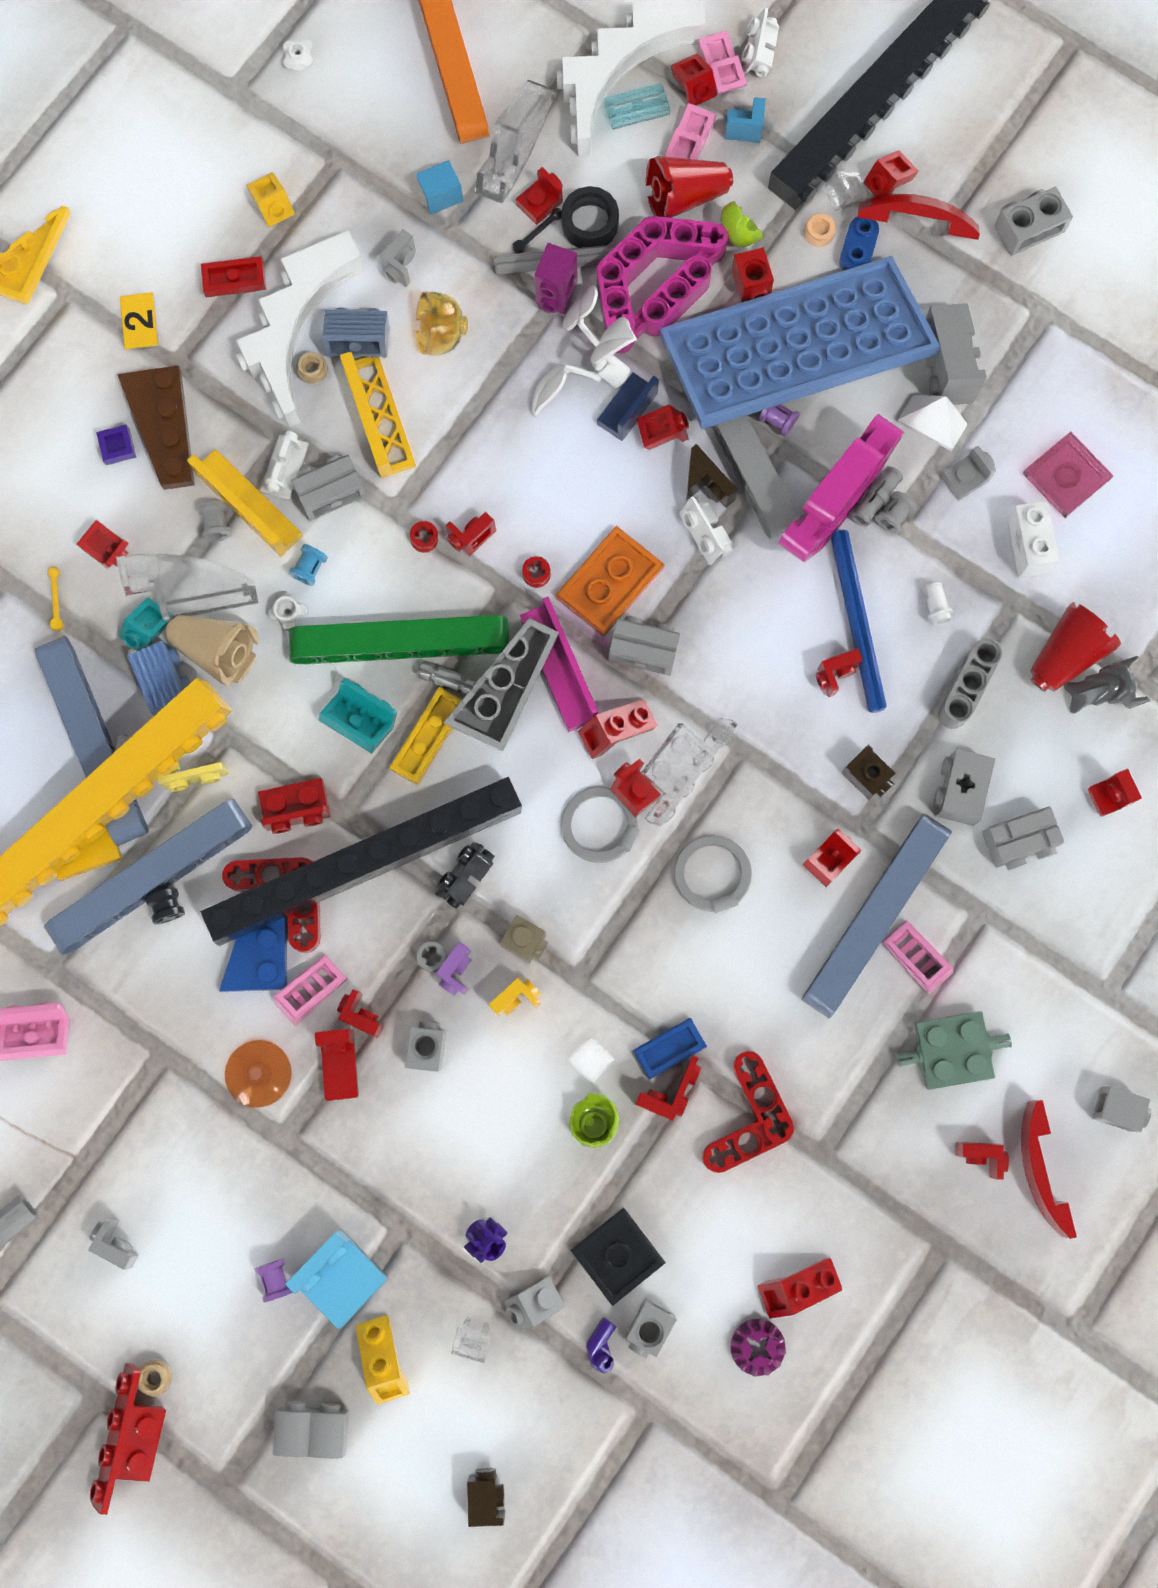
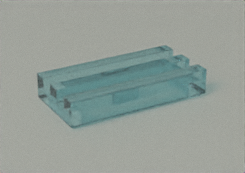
(640, 110)

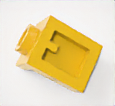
(271, 199)
(508, 999)

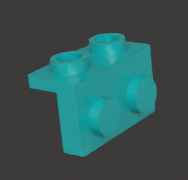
(359, 716)

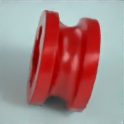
(418, 543)
(540, 581)

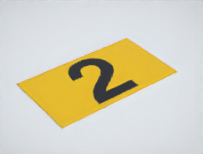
(138, 320)

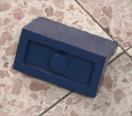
(628, 405)

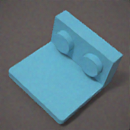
(338, 1279)

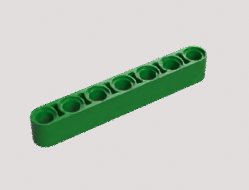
(398, 639)

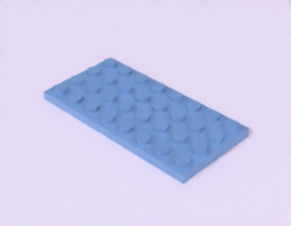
(798, 342)

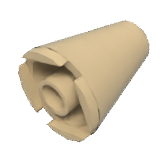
(214, 645)

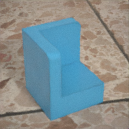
(746, 125)
(440, 187)

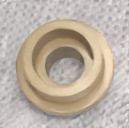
(307, 361)
(150, 1388)

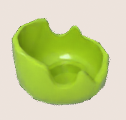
(740, 229)
(594, 1121)

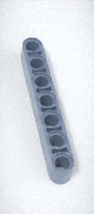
(85, 724)
(147, 876)
(876, 916)

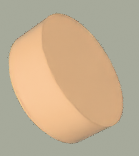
(820, 230)

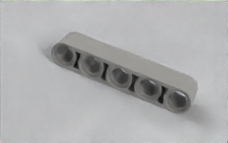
(756, 475)

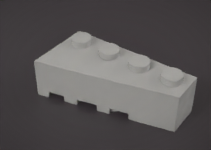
(502, 691)

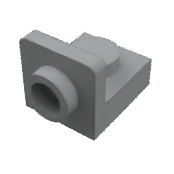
(397, 254)
(969, 473)
(116, 1251)

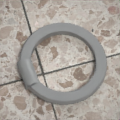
(597, 857)
(721, 903)

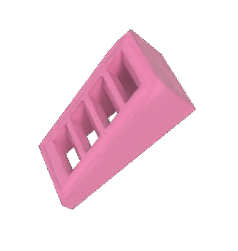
(939, 977)
(306, 1008)

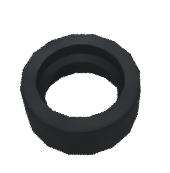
(595, 197)

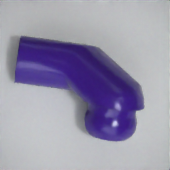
(598, 1348)

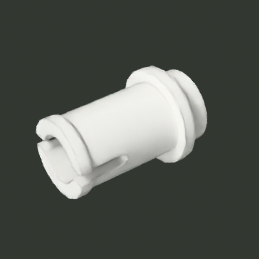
(937, 604)

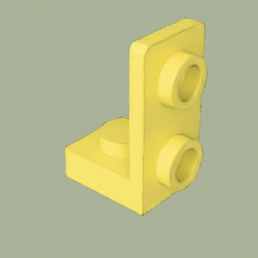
(181, 780)

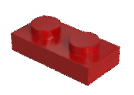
(233, 276)

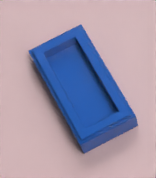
(669, 1048)

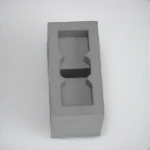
(1036, 225)

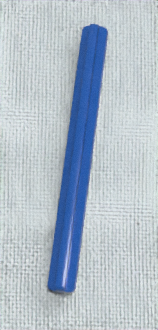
(858, 621)

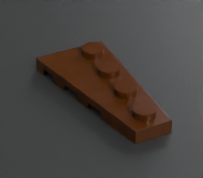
(161, 417)

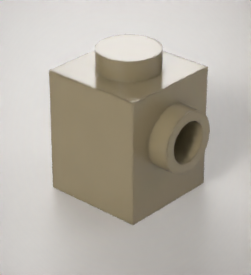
(524, 939)

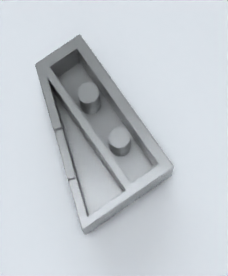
(955, 367)

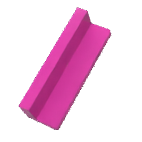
(563, 672)

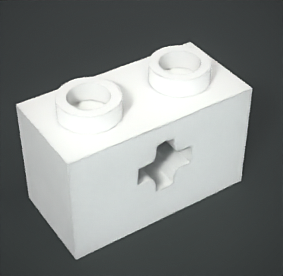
(1033, 539)

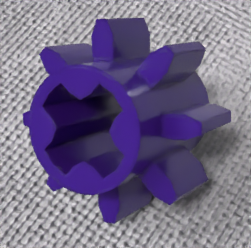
(485, 1240)

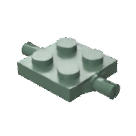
(954, 1050)

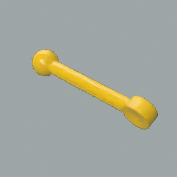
(55, 623)

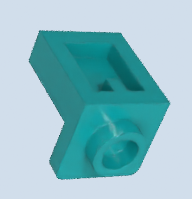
(143, 625)

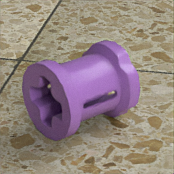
(780, 417)
(273, 1280)

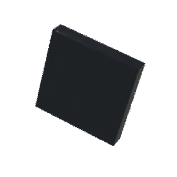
(618, 1256)

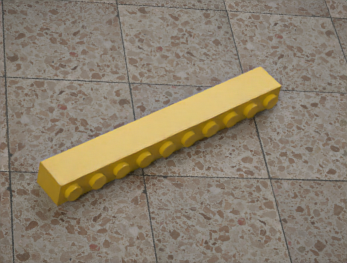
(108, 792)

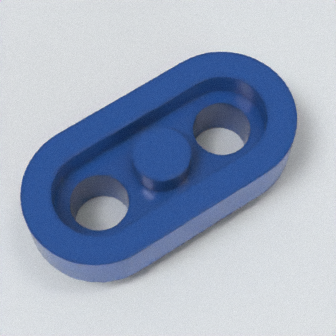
(859, 243)

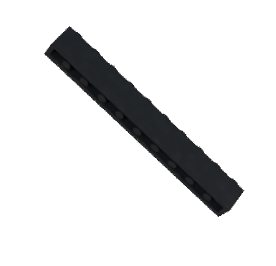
(872, 98)
(361, 862)

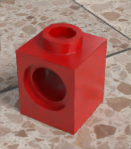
(752, 263)

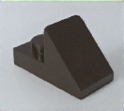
(705, 473)

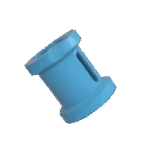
(308, 565)

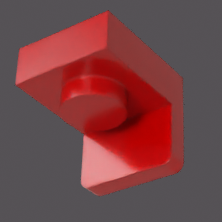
(695, 78)
(889, 174)
(541, 196)
(663, 426)
(476, 533)
(840, 665)
(633, 788)
(1114, 793)
(363, 1019)
(979, 1152)

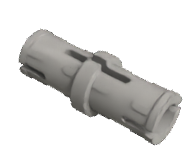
(877, 496)

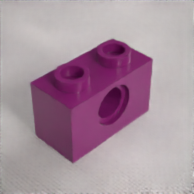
(555, 279)

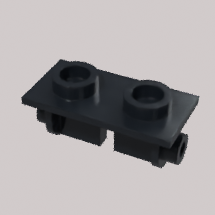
(456, 883)

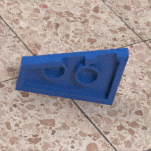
(258, 960)

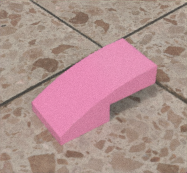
(719, 55)
(692, 133)

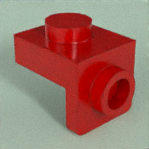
(102, 545)
(832, 857)

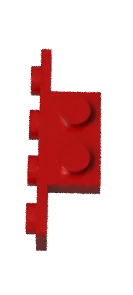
(130, 1440)

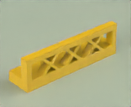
(365, 411)
(246, 501)

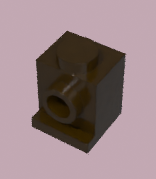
(857, 773)
(484, 1498)

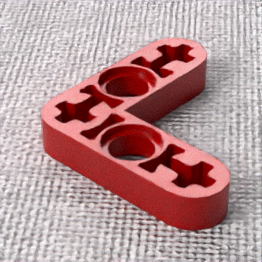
(284, 865)
(758, 1128)

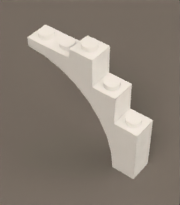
(648, 31)
(308, 280)

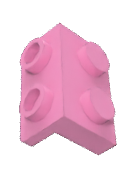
(33, 1031)

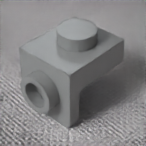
(534, 1304)

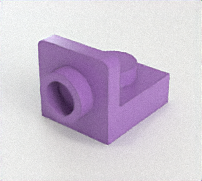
(455, 963)

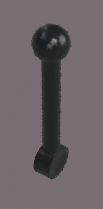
(519, 245)

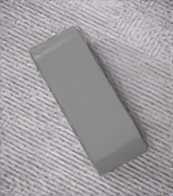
(978, 671)

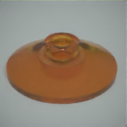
(274, 1078)

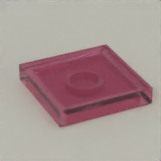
(1068, 474)

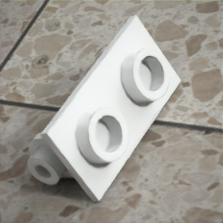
(761, 33)
(284, 466)
(698, 518)

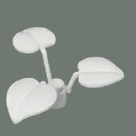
(605, 363)

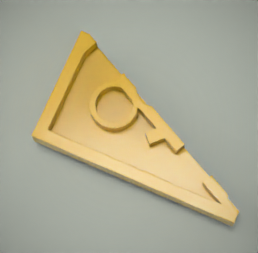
(28, 257)

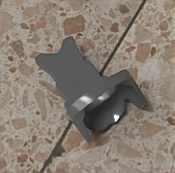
(1110, 685)

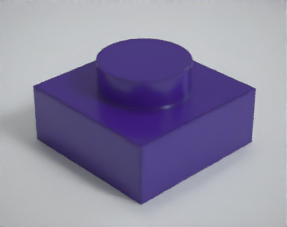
(116, 444)

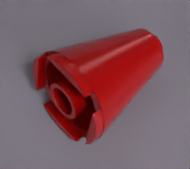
(684, 183)
(1072, 648)

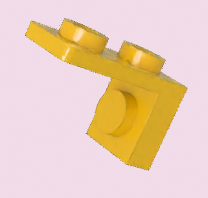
(380, 1361)

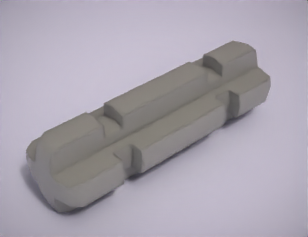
(445, 678)

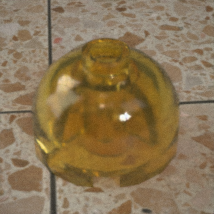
(439, 323)

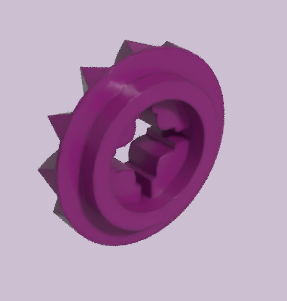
(741, 1349)

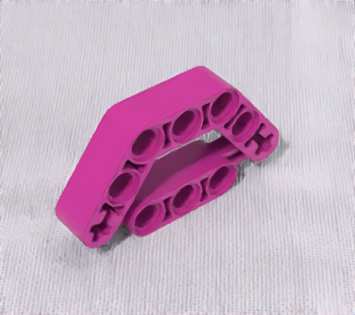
(698, 258)
(841, 489)

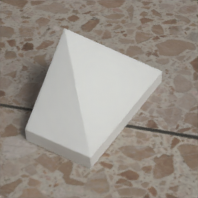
(934, 419)

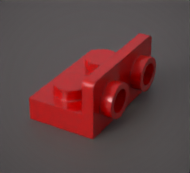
(294, 805)

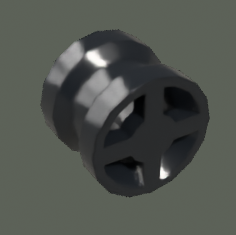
(165, 906)

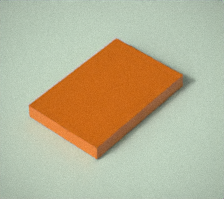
(609, 581)

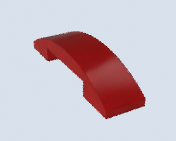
(958, 222)
(1056, 1213)

